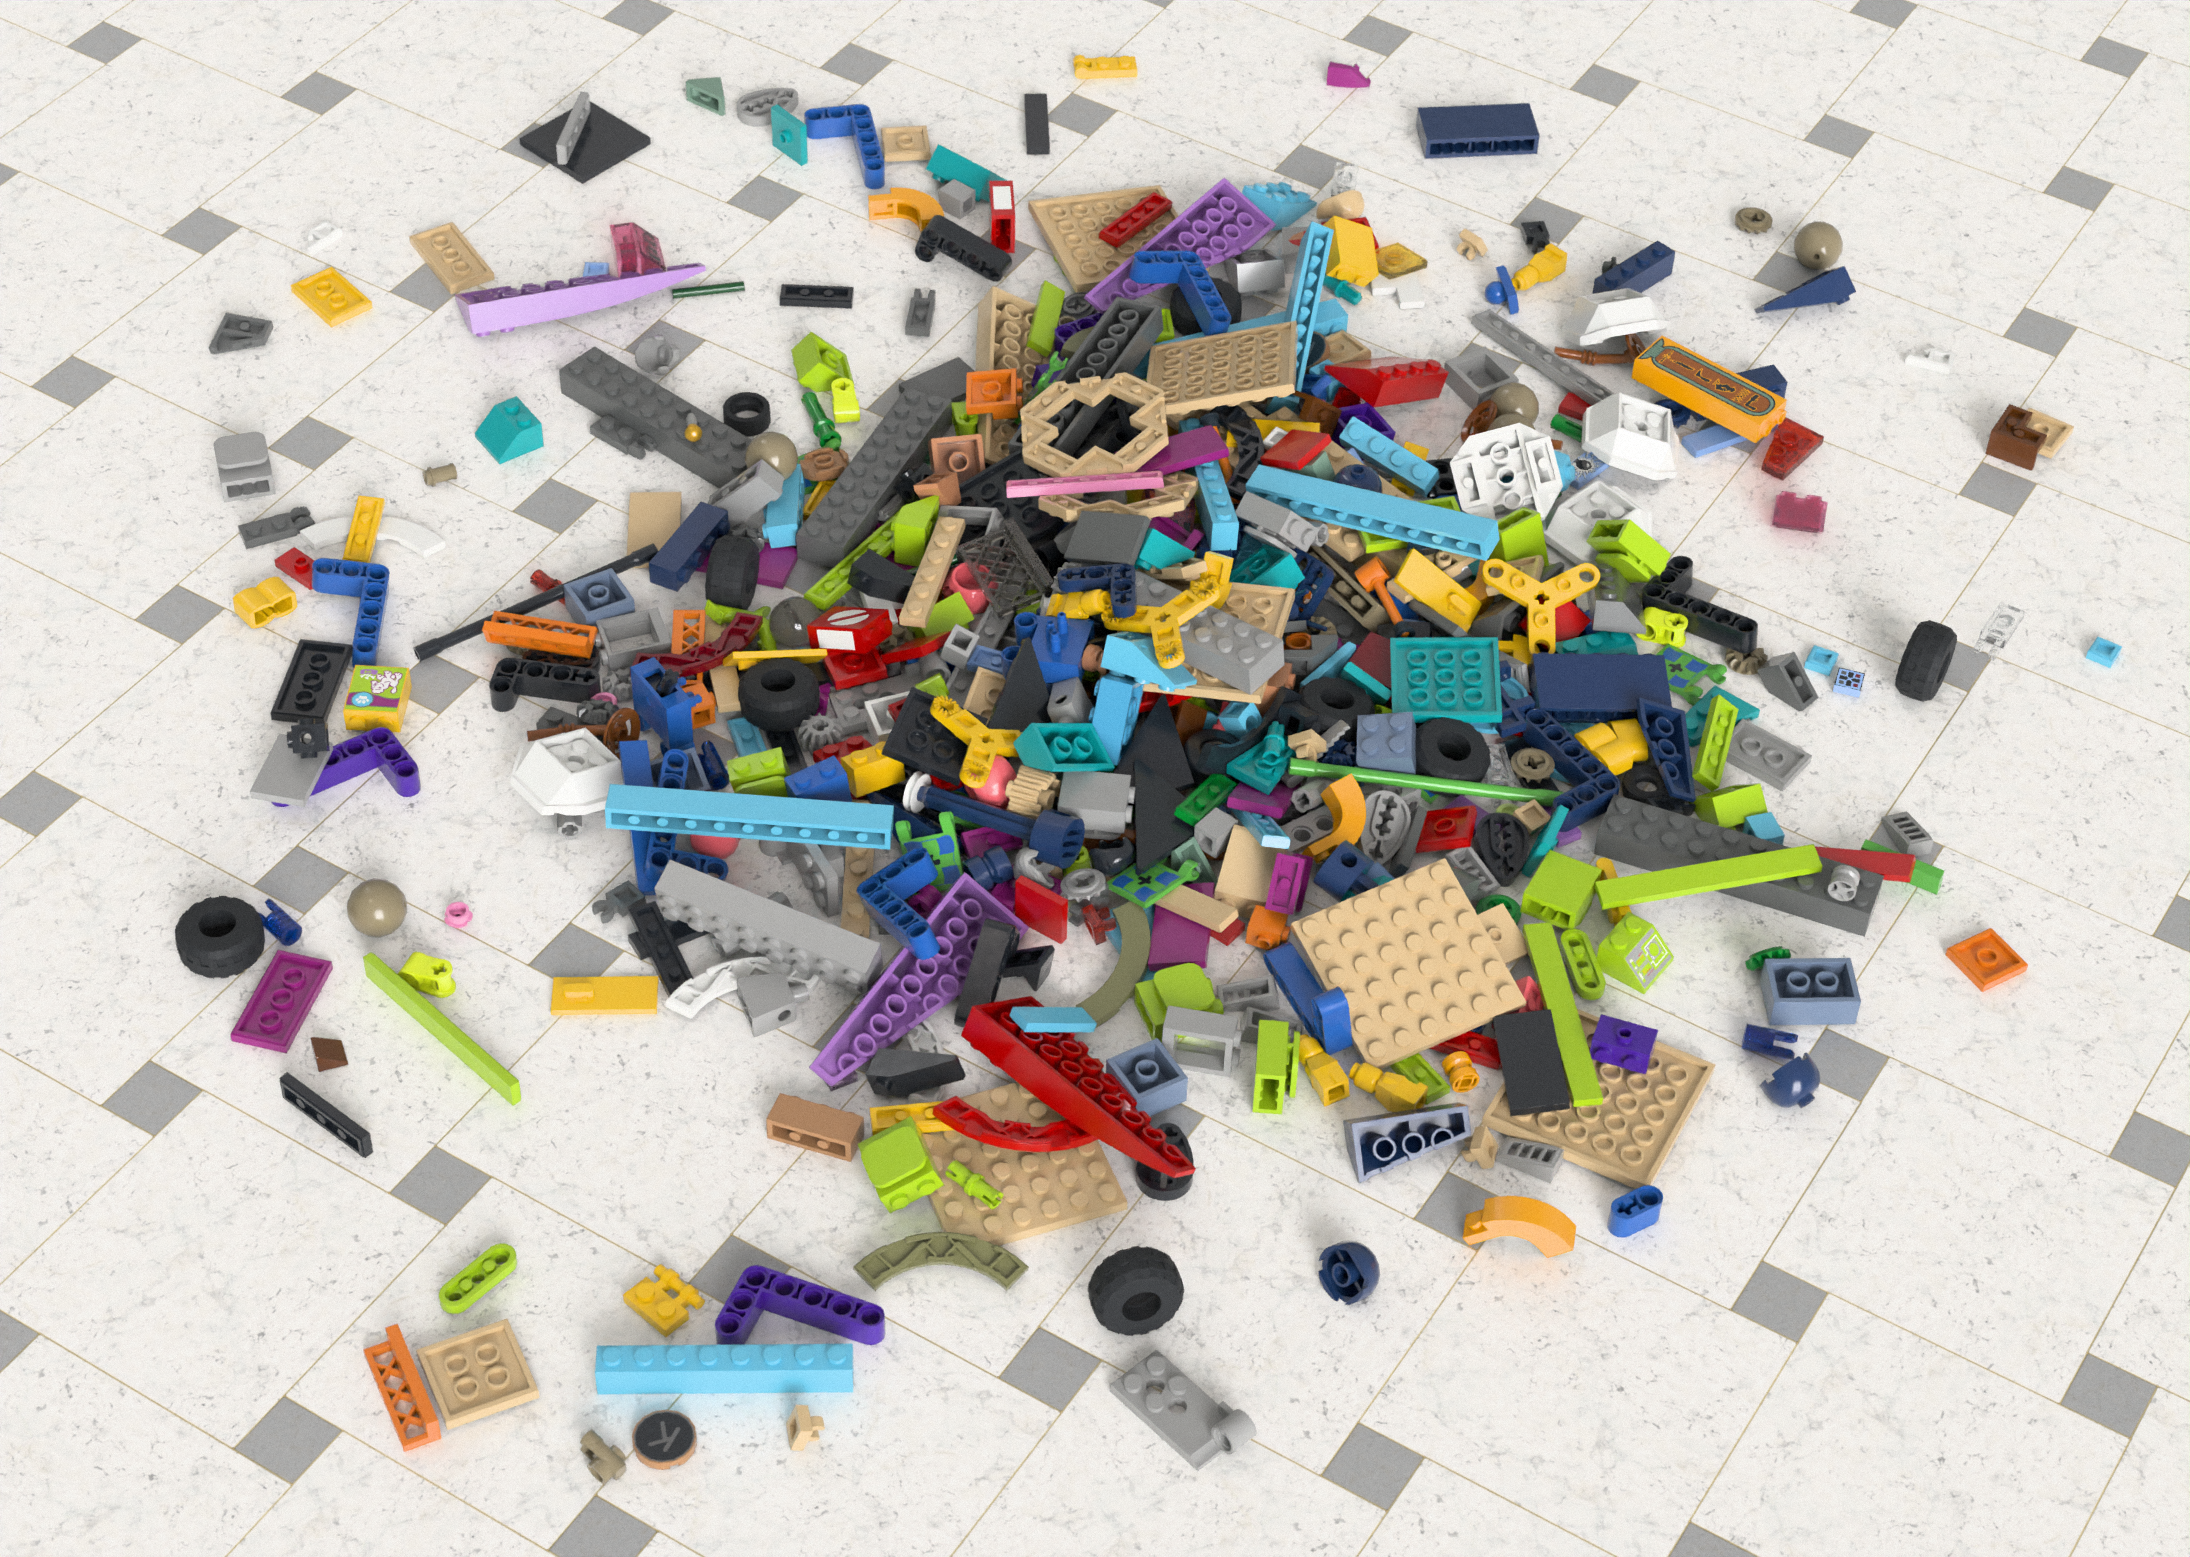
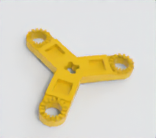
(1525, 589)
(1167, 634)
(972, 732)

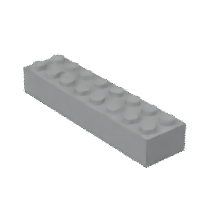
(1217, 640)
(768, 928)

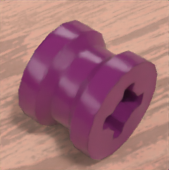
(924, 900)

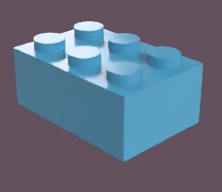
(1116, 713)

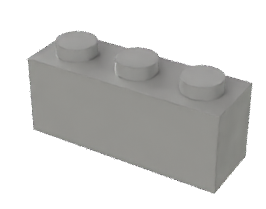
(748, 492)

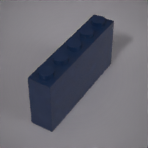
(1477, 130)
(1596, 685)

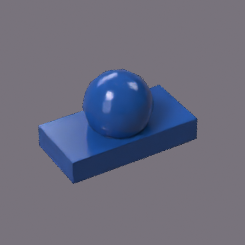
(1502, 290)
(1316, 385)

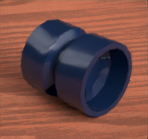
(990, 868)

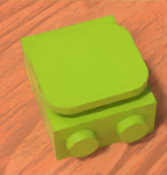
(1520, 536)
(1628, 550)
(759, 773)
(1561, 891)
(1178, 987)
(1275, 1066)
(900, 1165)

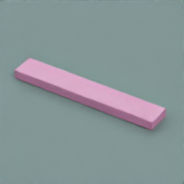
(1084, 484)

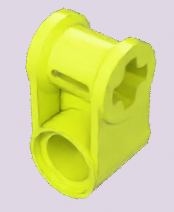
(844, 401)
(1662, 627)
(426, 973)

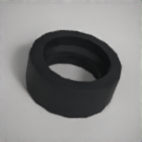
(747, 402)

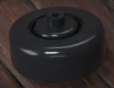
(1194, 746)

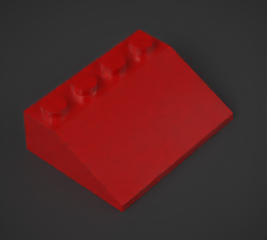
(1391, 379)

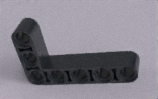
(1704, 618)

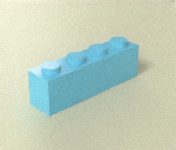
(1389, 457)
(785, 515)

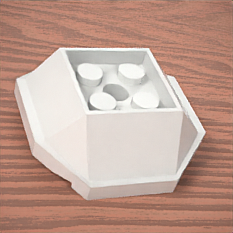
(1612, 315)
(1632, 436)
(1501, 453)
(1573, 519)
(566, 773)

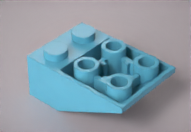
(1279, 202)
(1135, 656)

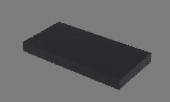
(312, 681)
(1531, 1062)

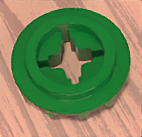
(1496, 899)
(1757, 959)

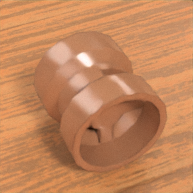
(1092, 659)

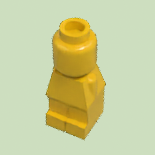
(1541, 268)
(1079, 604)
(1323, 1071)
(1390, 1089)

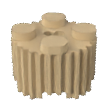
(1032, 791)

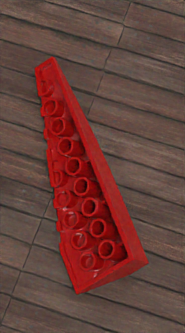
(1071, 1084)

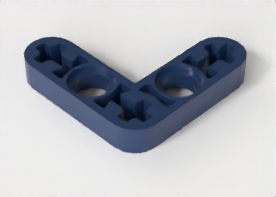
(1311, 574)
(1104, 578)

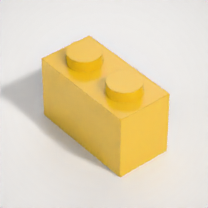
(871, 771)

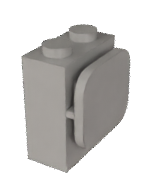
(244, 466)
(1275, 524)
(1099, 801)

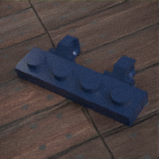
(1512, 710)

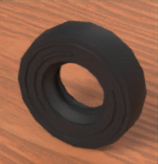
(1642, 773)

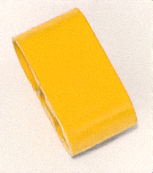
(1631, 733)

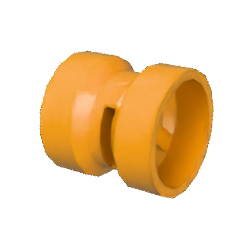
(1460, 1070)

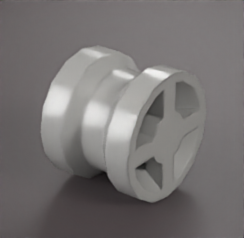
(1844, 883)

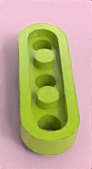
(1582, 964)
(484, 1269)

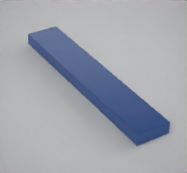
(637, 772)

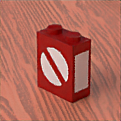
(1002, 215)
(850, 629)

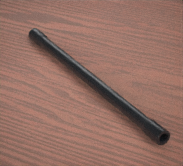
(437, 645)

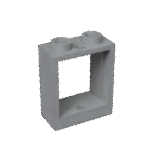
(1470, 365)
(975, 516)
(631, 626)
(1203, 1026)

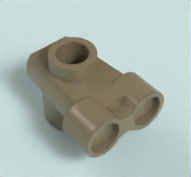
(606, 1461)

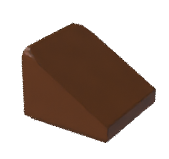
(328, 1053)

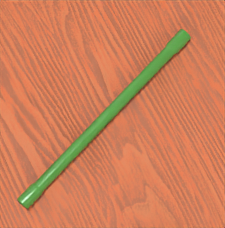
(1312, 768)

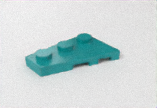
(1697, 715)
(1255, 772)

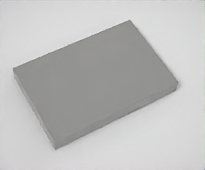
(1766, 755)
(286, 776)

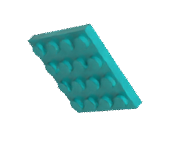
(1446, 678)

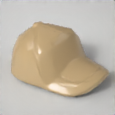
(1344, 205)

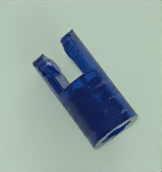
(713, 767)
(280, 924)
(1761, 1040)

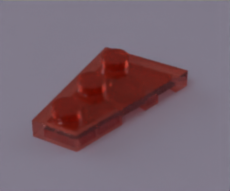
(1790, 448)

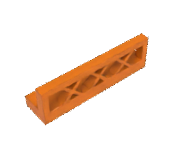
(682, 631)
(540, 639)
(412, 1382)

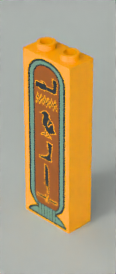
(1709, 389)

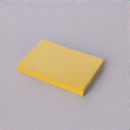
(331, 296)

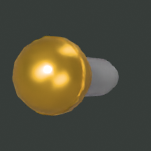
(693, 431)

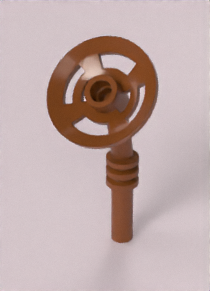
(1634, 349)
(1482, 423)
(611, 731)

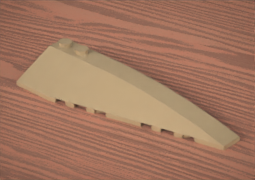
(1001, 344)

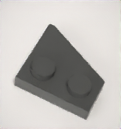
(240, 333)

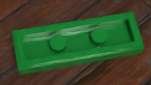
(1205, 798)

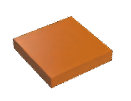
(1986, 959)

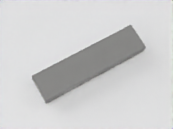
(573, 128)

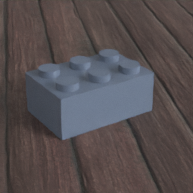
(1810, 991)

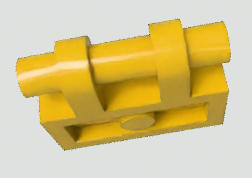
(657, 1307)

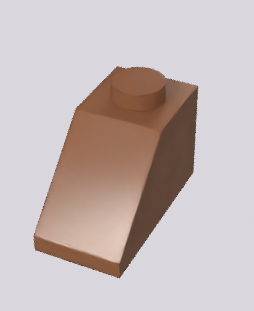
(942, 485)

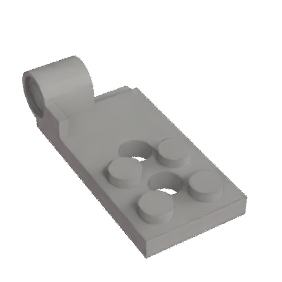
(846, 702)
(814, 868)
(1195, 1434)

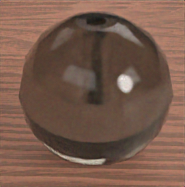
(790, 621)

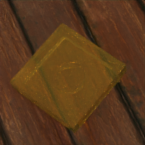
(1398, 260)

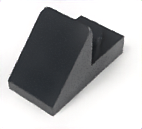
(1032, 964)

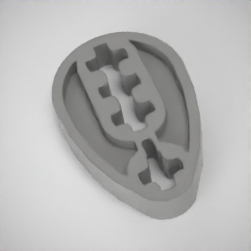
(755, 107)
(1394, 829)

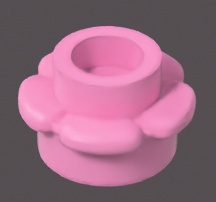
(458, 915)

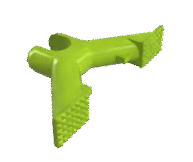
(723, 614)

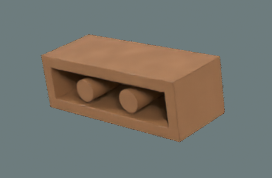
(815, 1127)

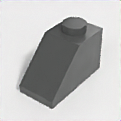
(1788, 681)

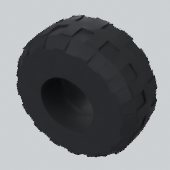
(1183, 317)
(732, 572)
(1926, 660)
(778, 694)
(1335, 701)
(1457, 741)
(220, 937)
(1135, 1290)

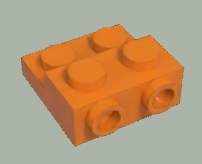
(994, 393)

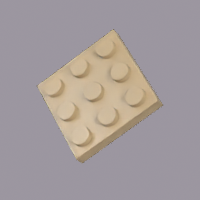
(477, 1374)

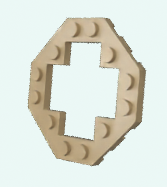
(1090, 391)
(1174, 497)

